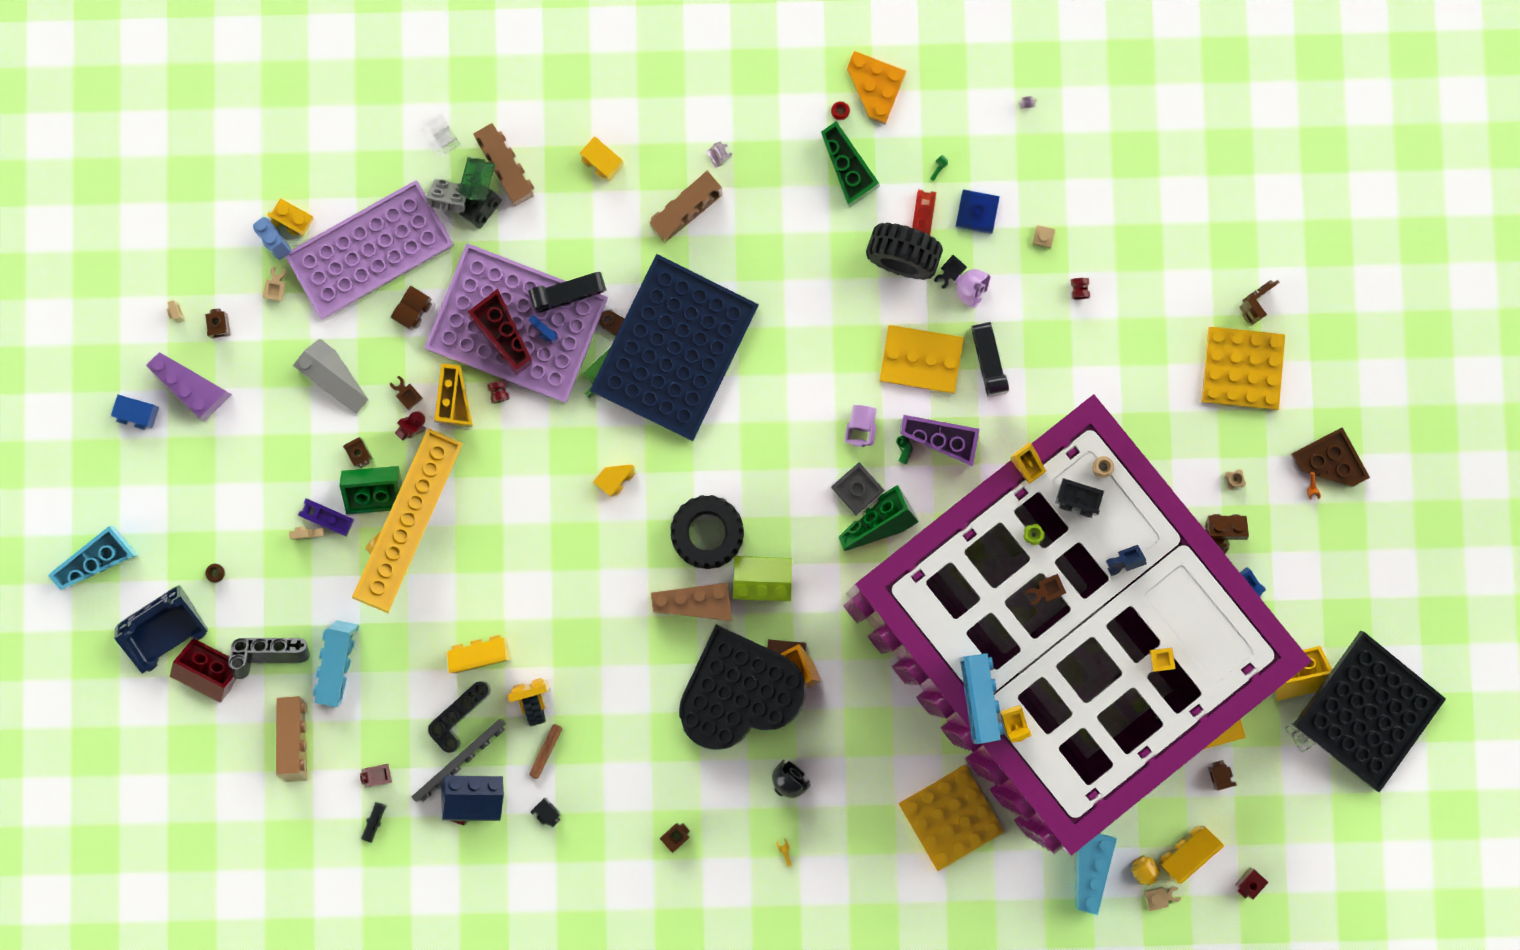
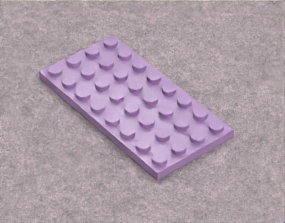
(369, 250)

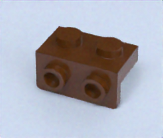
(1227, 527)

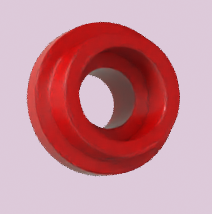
(840, 105)

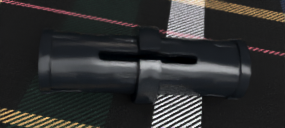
(373, 822)

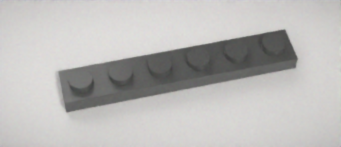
(454, 766)

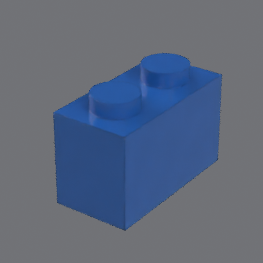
(134, 411)

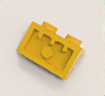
(291, 217)

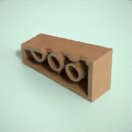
(686, 206)
(699, 601)

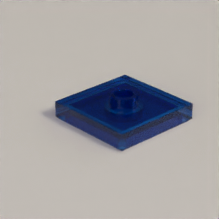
(977, 211)

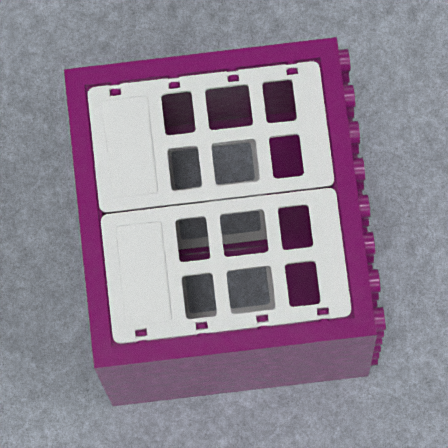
(1185, 598)

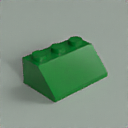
(370, 489)

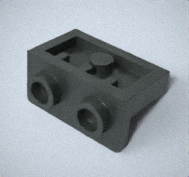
(479, 211)

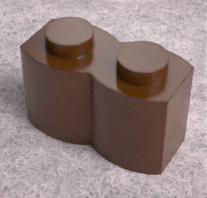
(411, 308)

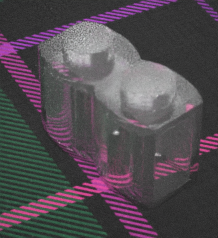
(440, 133)

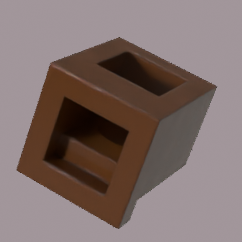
(222, 329)
(365, 457)
(1221, 775)
(672, 843)

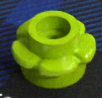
(1033, 529)

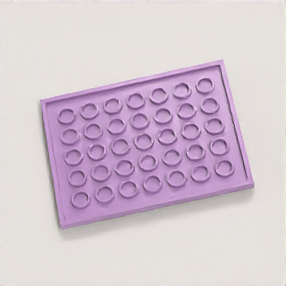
(553, 365)

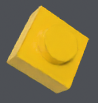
(1162, 659)

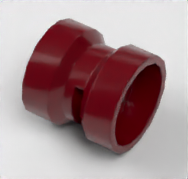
(1080, 288)
(498, 391)

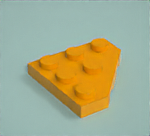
(875, 84)

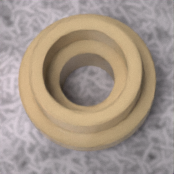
(1108, 462)

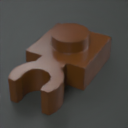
(407, 394)
(1048, 588)

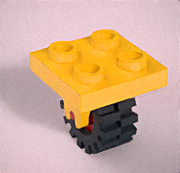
(531, 700)

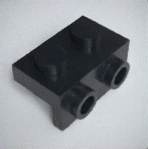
(1079, 497)

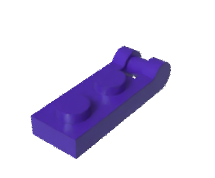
(326, 517)

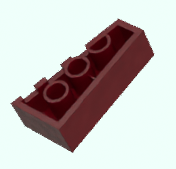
(499, 329)

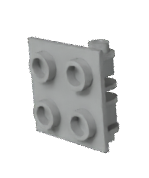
(446, 192)

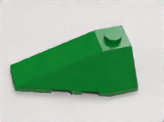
(886, 518)

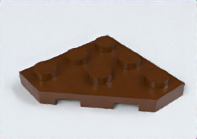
(1332, 459)

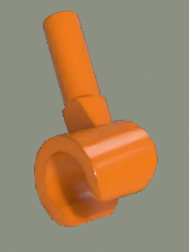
(1313, 489)

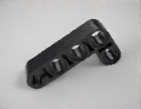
(566, 292)
(989, 360)
(292, 651)
(461, 712)

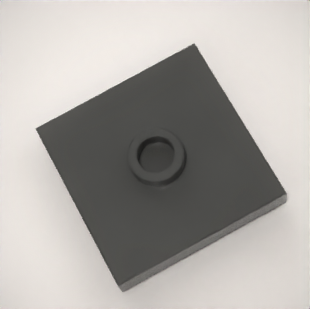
(857, 488)

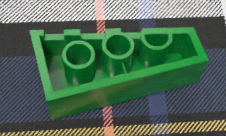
(852, 171)

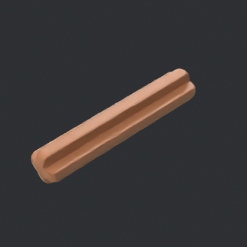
(545, 751)

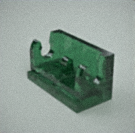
(476, 179)

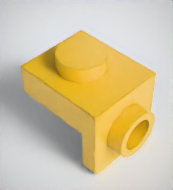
(1015, 724)

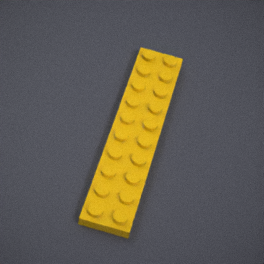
(407, 521)

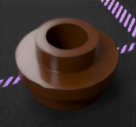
(209, 573)

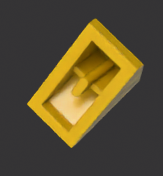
(1028, 463)

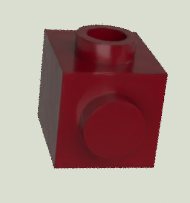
(1251, 884)

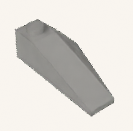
(328, 371)

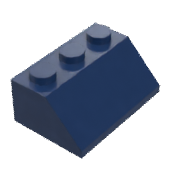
(472, 798)

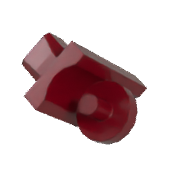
(411, 425)

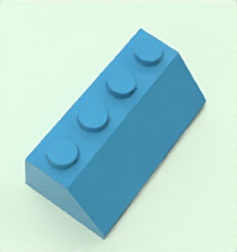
(980, 698)

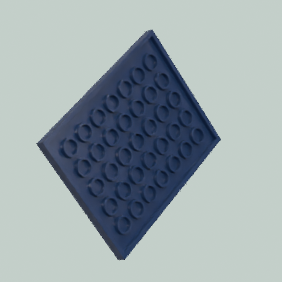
(674, 347)

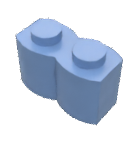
(271, 238)

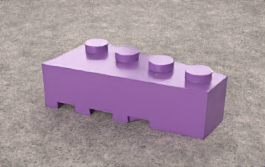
(192, 389)
(947, 438)

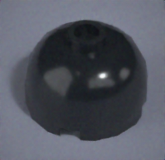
(789, 780)

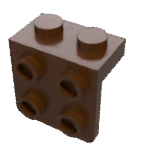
(1251, 308)

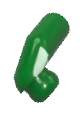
(905, 447)

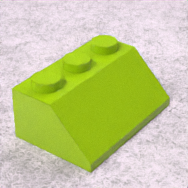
(762, 578)

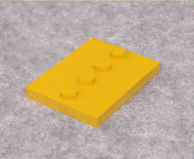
(921, 359)

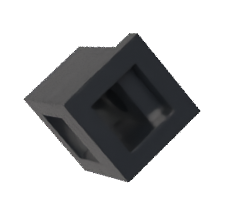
(546, 812)

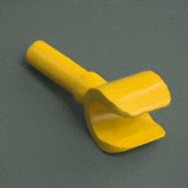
(784, 849)

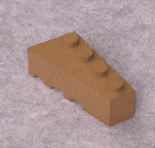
(505, 168)
(291, 739)

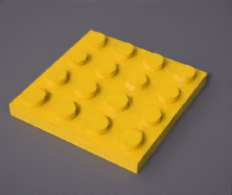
(1243, 368)
(951, 817)

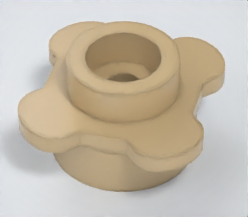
(1240, 479)

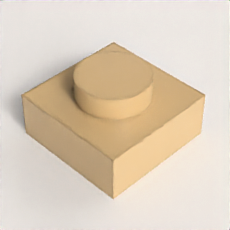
(1043, 236)
(174, 311)

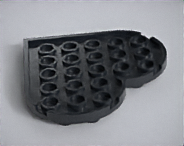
(739, 689)

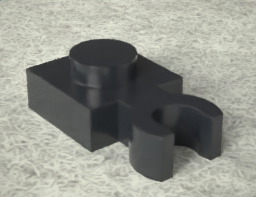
(952, 270)

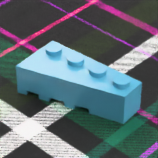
(98, 555)
(334, 663)
(1092, 871)

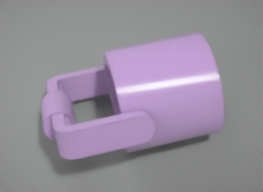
(861, 420)

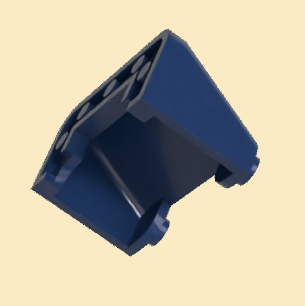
(159, 628)

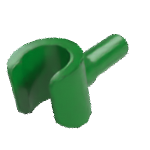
(942, 161)

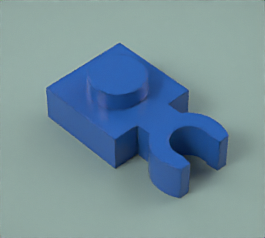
(546, 333)

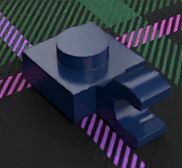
(1128, 559)

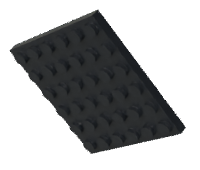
(1369, 711)

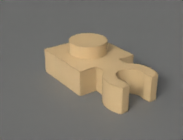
(274, 288)
(302, 533)
(1158, 898)

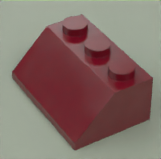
(203, 670)

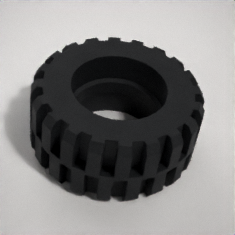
(904, 251)
(707, 558)

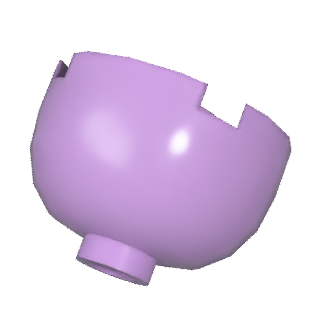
(971, 286)

